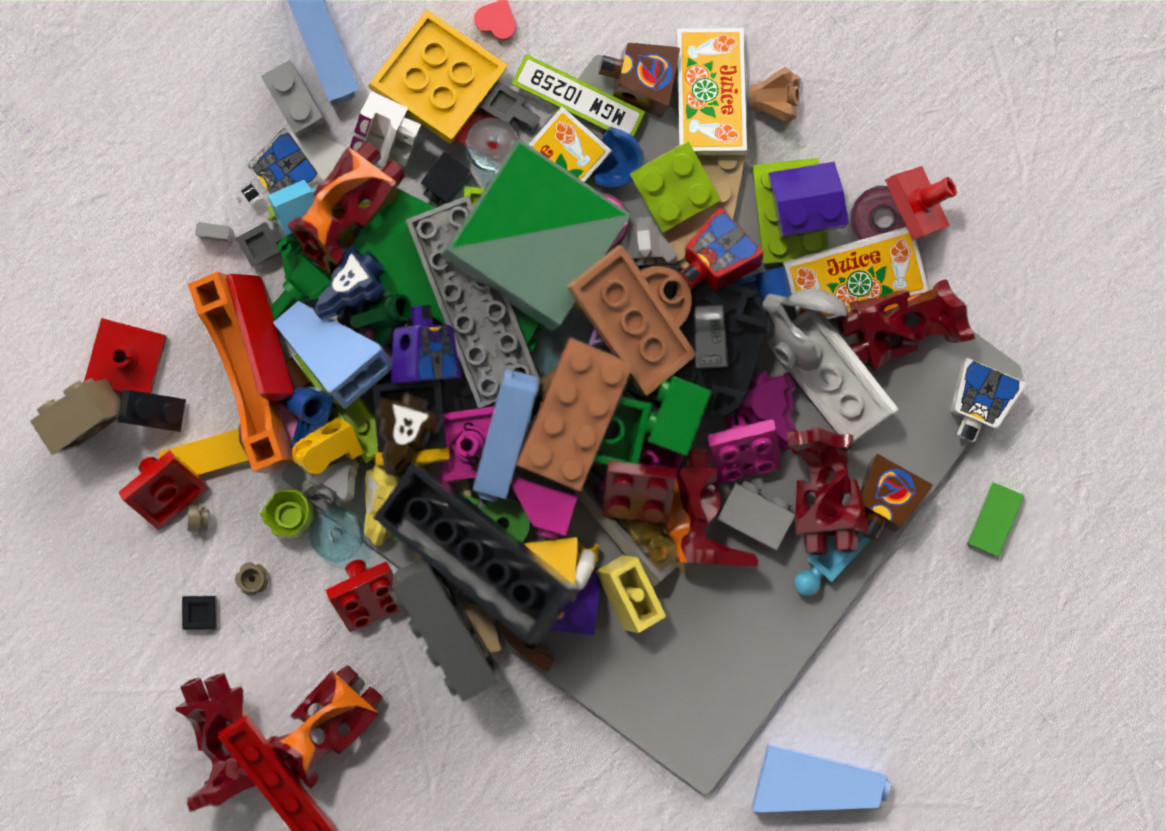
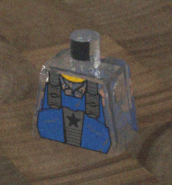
(279, 166)

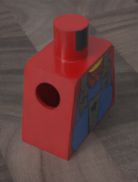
(720, 253)

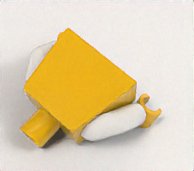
(568, 559)

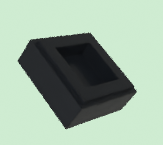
(199, 612)

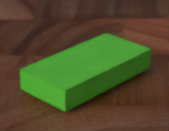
(995, 519)

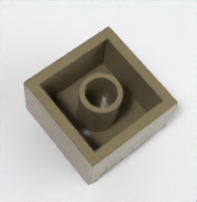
(77, 416)

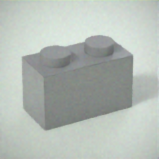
(293, 99)
(755, 515)

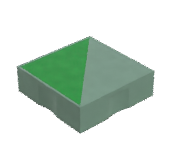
(534, 234)

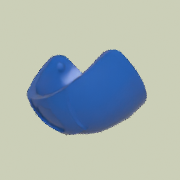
(624, 159)

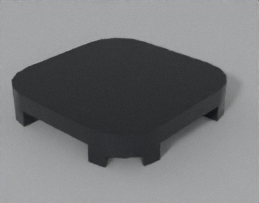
(745, 333)

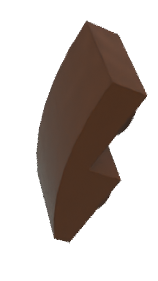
(535, 653)

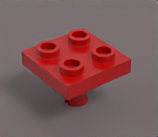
(363, 595)

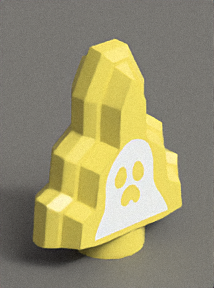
(377, 491)

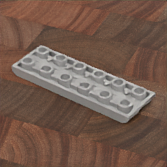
(480, 316)

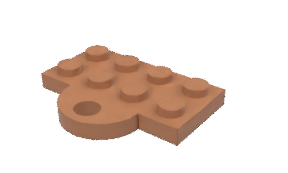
(636, 316)

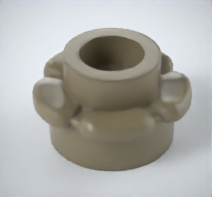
(197, 518)
(248, 570)

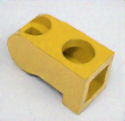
(325, 445)

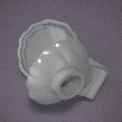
(792, 345)

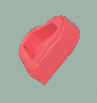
(496, 19)

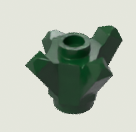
(384, 316)

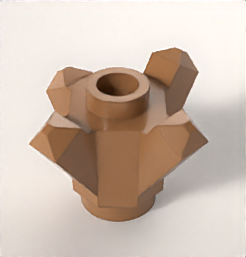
(777, 95)

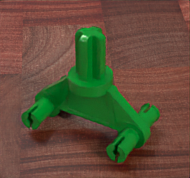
(302, 277)

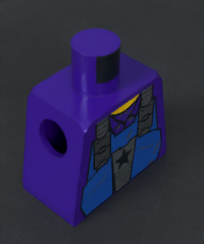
(424, 350)

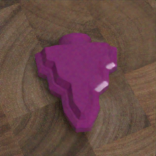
(771, 399)

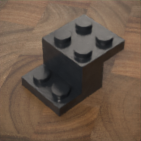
(427, 390)

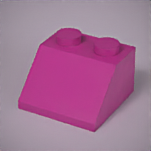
(545, 507)

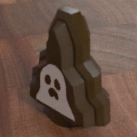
(405, 429)

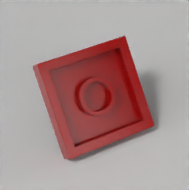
(921, 201)
(125, 356)
(163, 489)

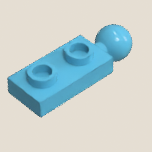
(829, 565)

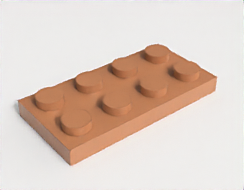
(574, 414)

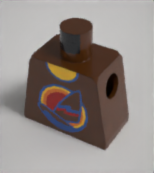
(643, 75)
(890, 495)

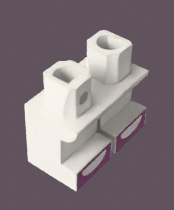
(386, 128)

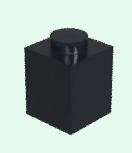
(445, 179)

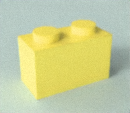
(630, 593)

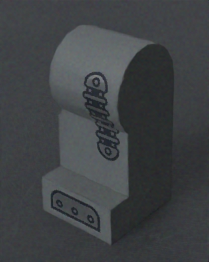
(711, 337)

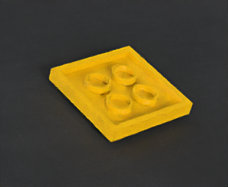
(438, 76)

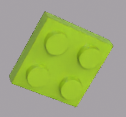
(675, 186)

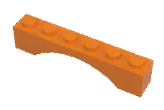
(259, 419)

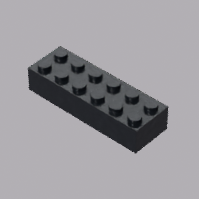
(476, 553)

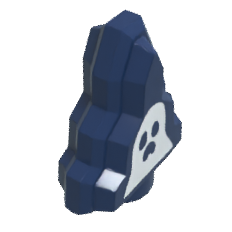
(351, 284)

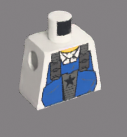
(982, 397)

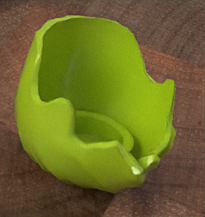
(288, 513)

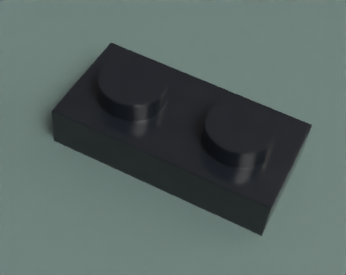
(151, 410)

